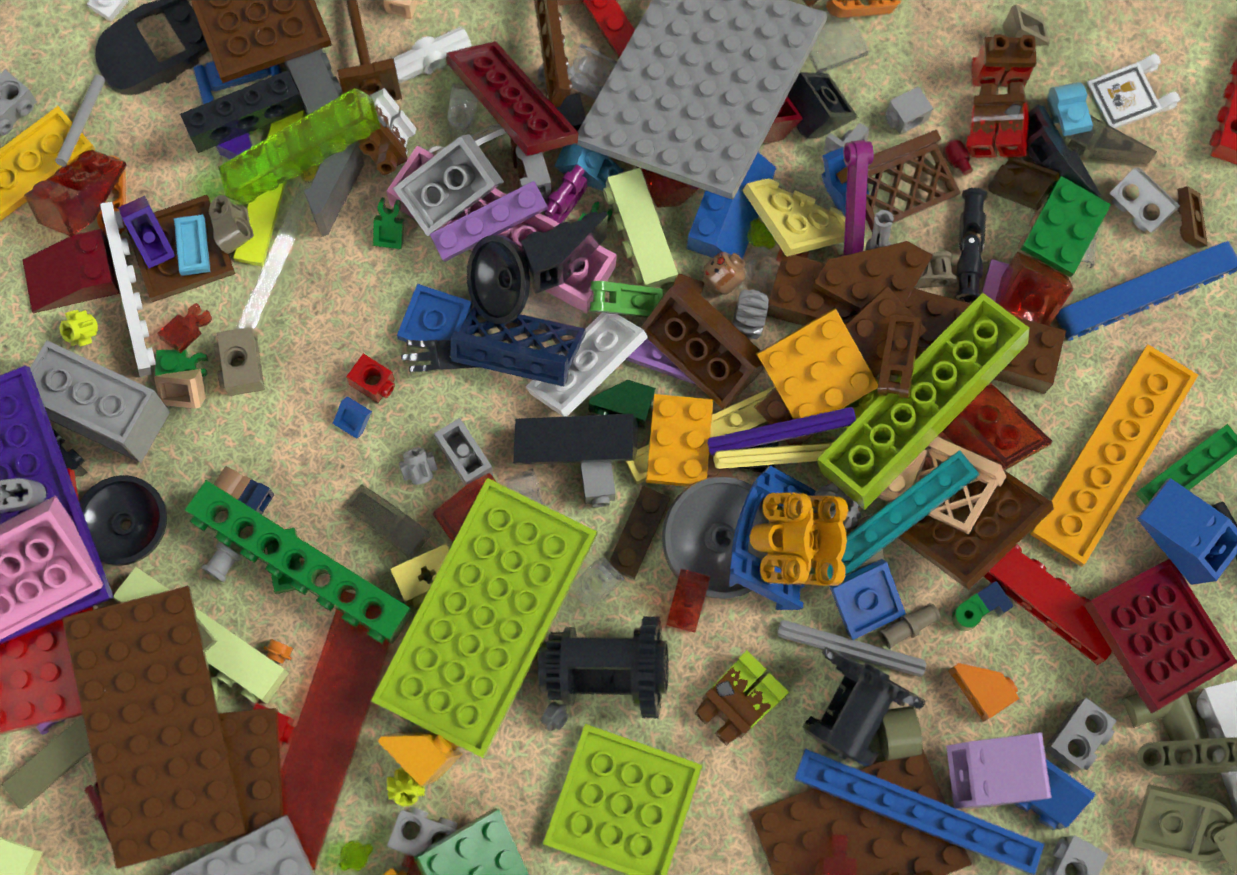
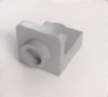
(833, 143)

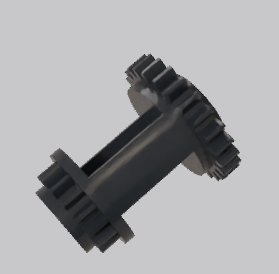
(607, 666)

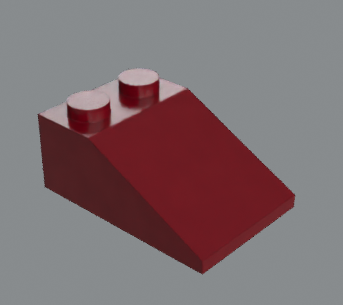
(71, 272)

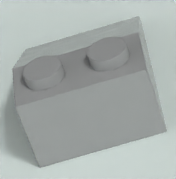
(448, 184)

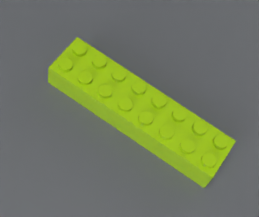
(942, 385)

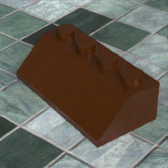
(703, 344)

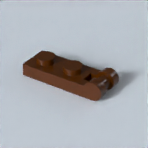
(899, 355)

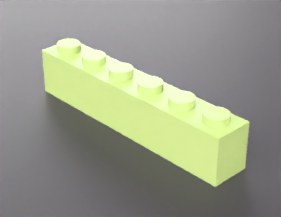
(230, 655)

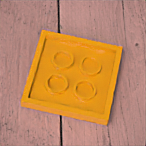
(818, 367)

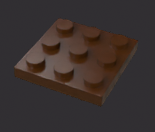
(164, 279)

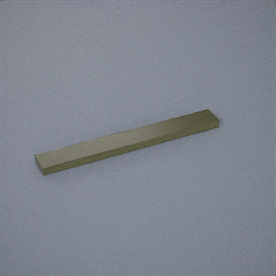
(60, 755)

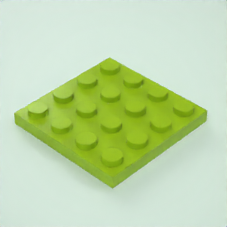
(622, 804)

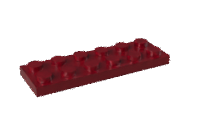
(512, 98)

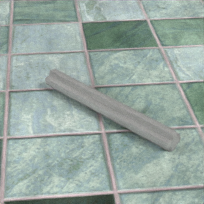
(852, 648)

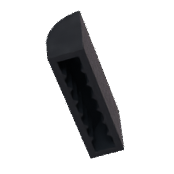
(575, 439)

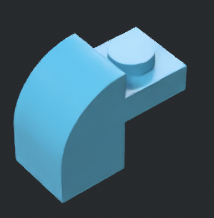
(1069, 108)

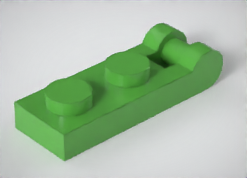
(624, 298)

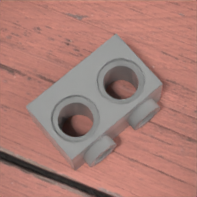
(13, 109)
(1149, 194)
(1075, 730)
(428, 831)

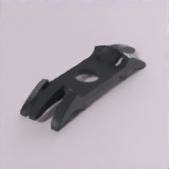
(438, 355)

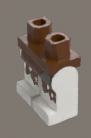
(389, 142)

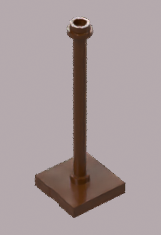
(368, 76)

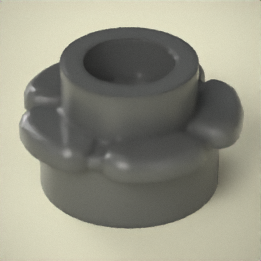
(555, 716)

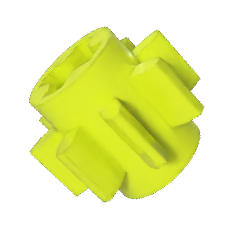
(78, 328)
(403, 788)

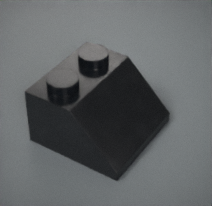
(819, 104)

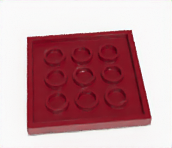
(1160, 635)

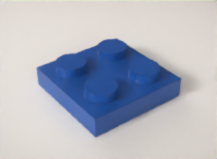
(433, 315)
(867, 599)

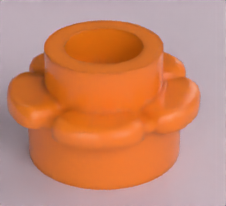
(278, 651)

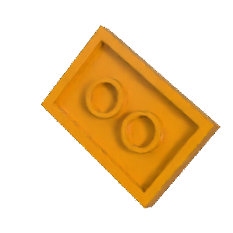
(679, 440)

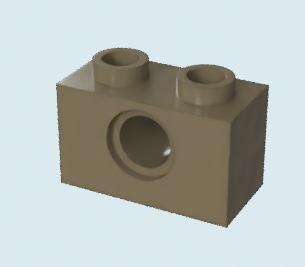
(234, 345)

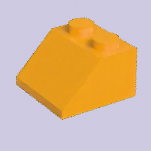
(421, 754)

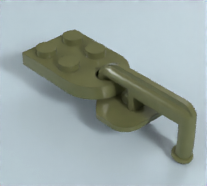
(1184, 824)

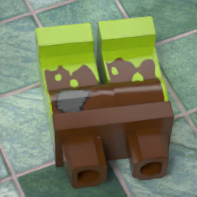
(733, 706)

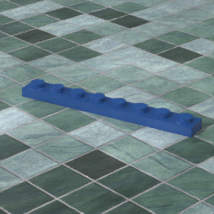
(919, 812)

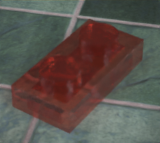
(688, 600)

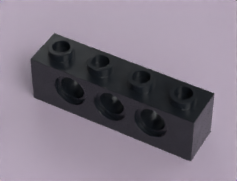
(242, 111)

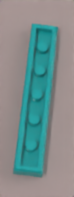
(906, 510)

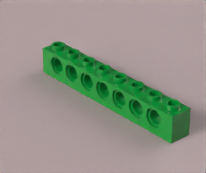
(212, 500)

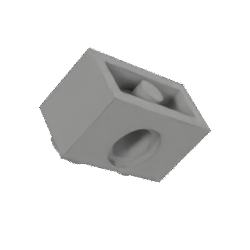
(462, 452)
(1079, 853)

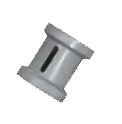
(221, 562)

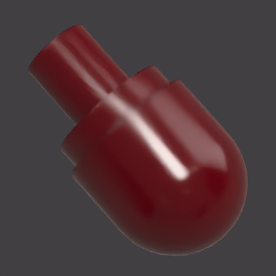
(957, 153)

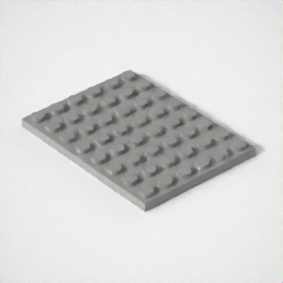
(701, 87)

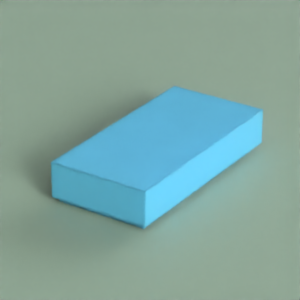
(192, 245)

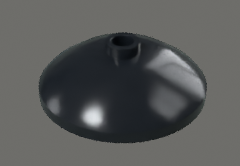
(498, 279)
(118, 500)

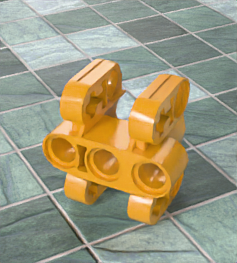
(801, 539)

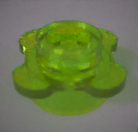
(756, 237)
(354, 855)

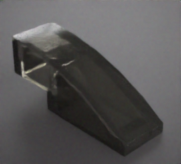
(387, 521)

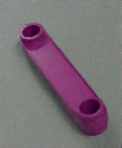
(857, 157)

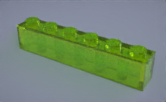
(299, 146)

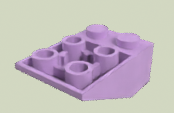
(998, 771)

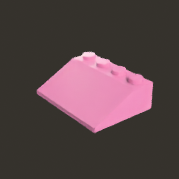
(41, 566)

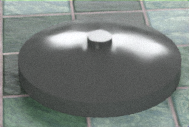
(702, 530)

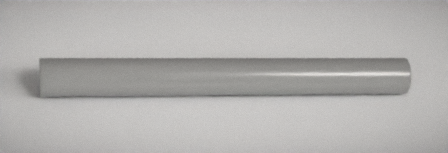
(80, 120)

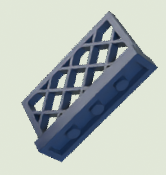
(515, 356)

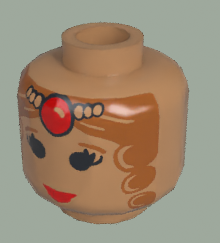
(724, 273)

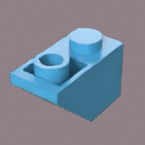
(596, 165)

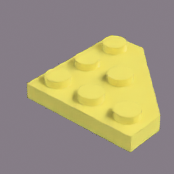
(795, 218)

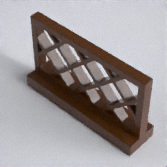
(896, 157)

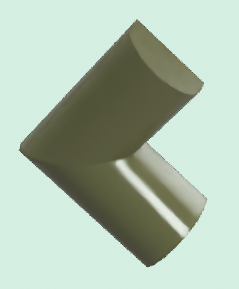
(1177, 717)

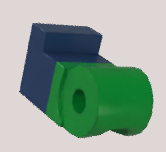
(972, 610)

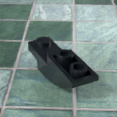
(1051, 152)

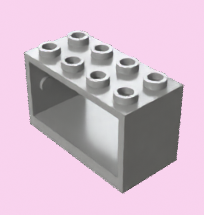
(98, 402)

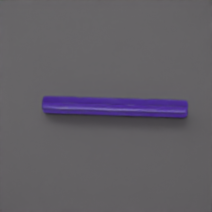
(782, 430)

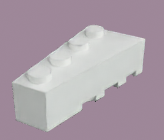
(1219, 710)

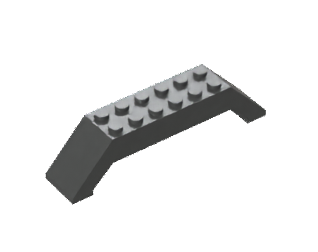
(339, 171)

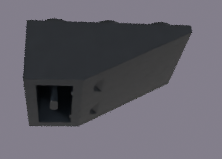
(561, 251)

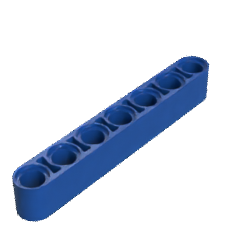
(1147, 289)

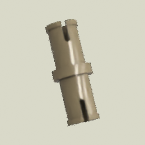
(910, 625)

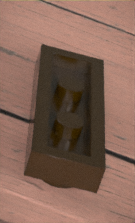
(639, 532)

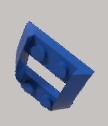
(745, 566)

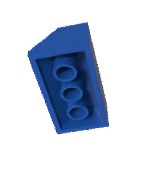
(725, 222)

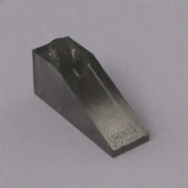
(1109, 146)

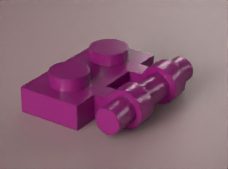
(567, 196)

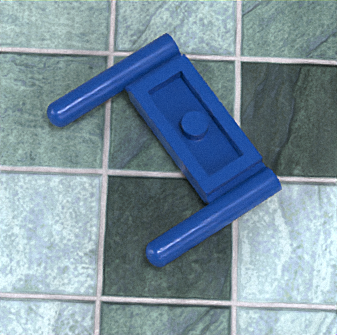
(209, 79)

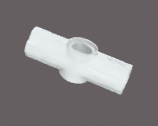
(429, 54)

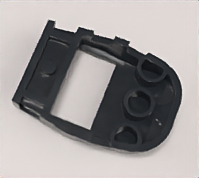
(129, 61)

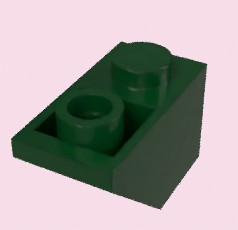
(624, 398)

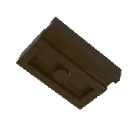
(1023, 182)

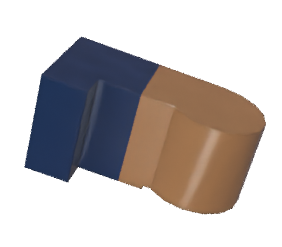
(245, 489)

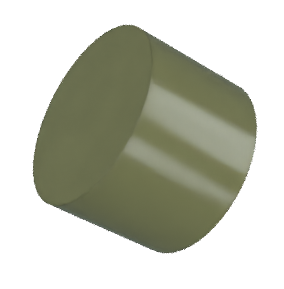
(900, 734)

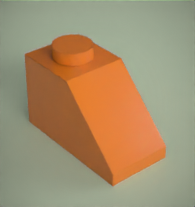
(985, 689)

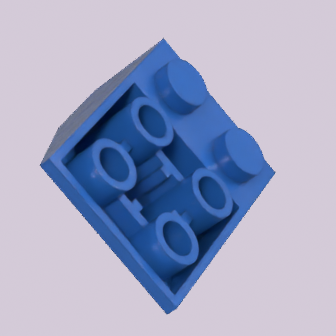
(1190, 532)

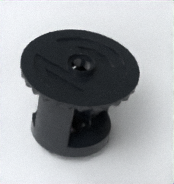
(857, 709)

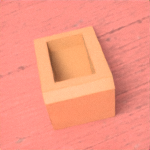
(181, 389)

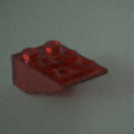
(74, 194)

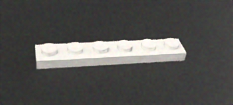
(130, 300)

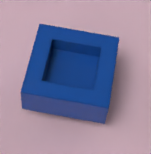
(352, 417)

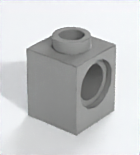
(908, 110)
(598, 483)

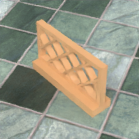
(989, 471)

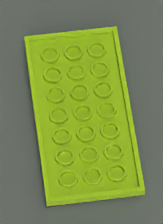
(485, 617)

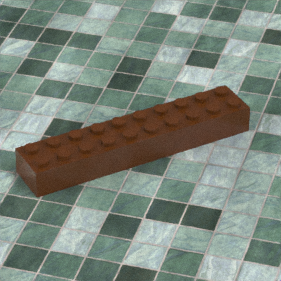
(799, 303)

